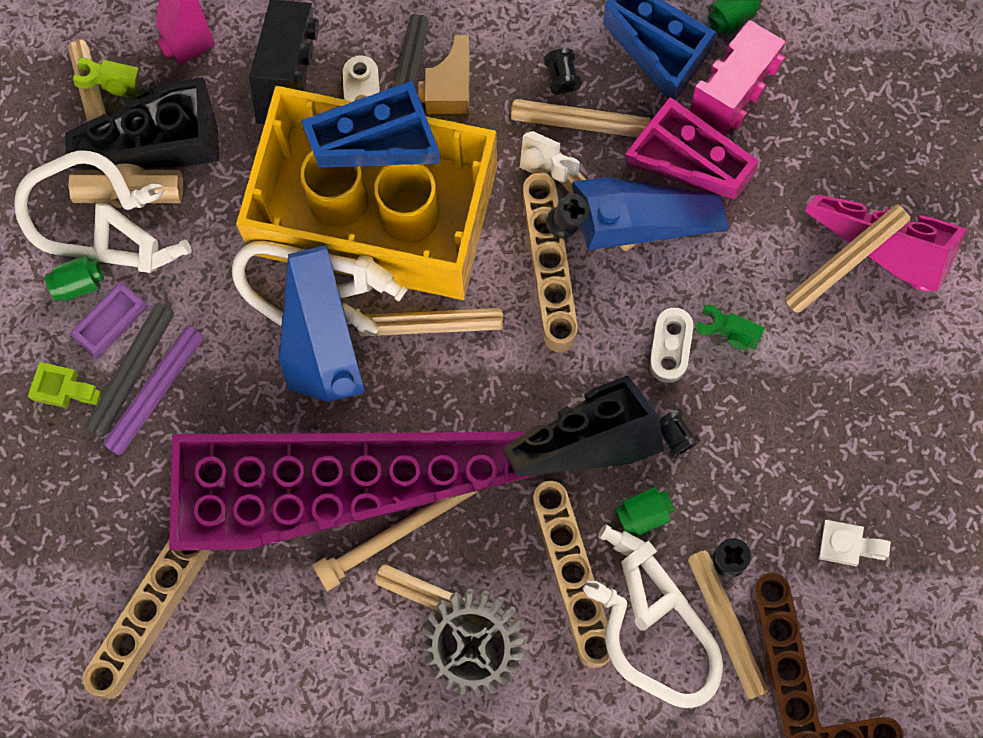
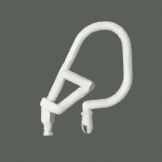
(148, 257)
(365, 272)
(641, 554)

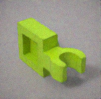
(112, 76)
(58, 385)

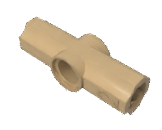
(95, 186)

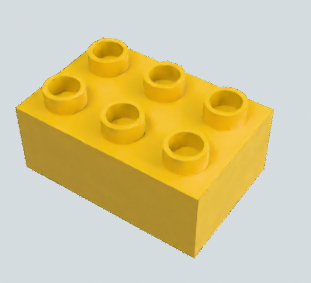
(409, 218)

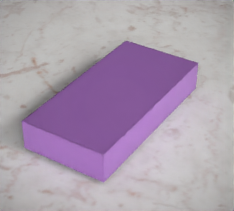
(108, 320)

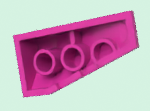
(182, 29)
(915, 253)

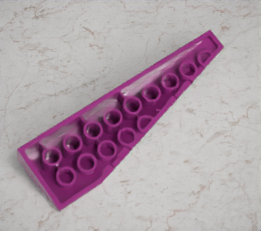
(290, 485)

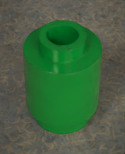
(730, 15)
(74, 279)
(645, 511)

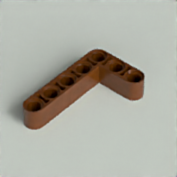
(800, 687)

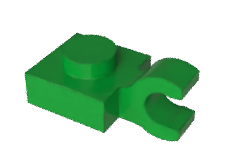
(738, 331)

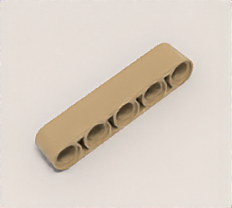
(549, 279)
(563, 556)
(131, 624)

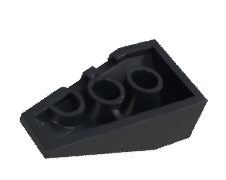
(159, 131)
(603, 431)

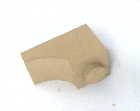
(448, 83)

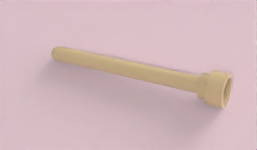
(333, 569)

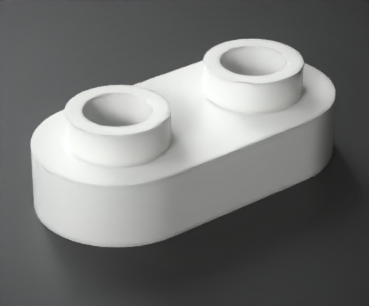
(363, 85)
(671, 346)

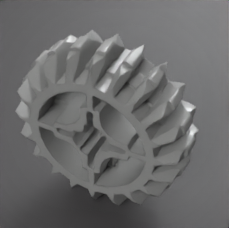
(485, 653)

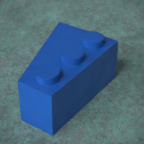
(660, 40)
(374, 131)

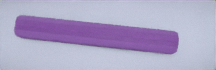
(153, 390)

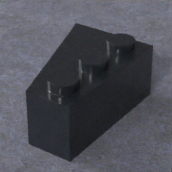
(282, 52)

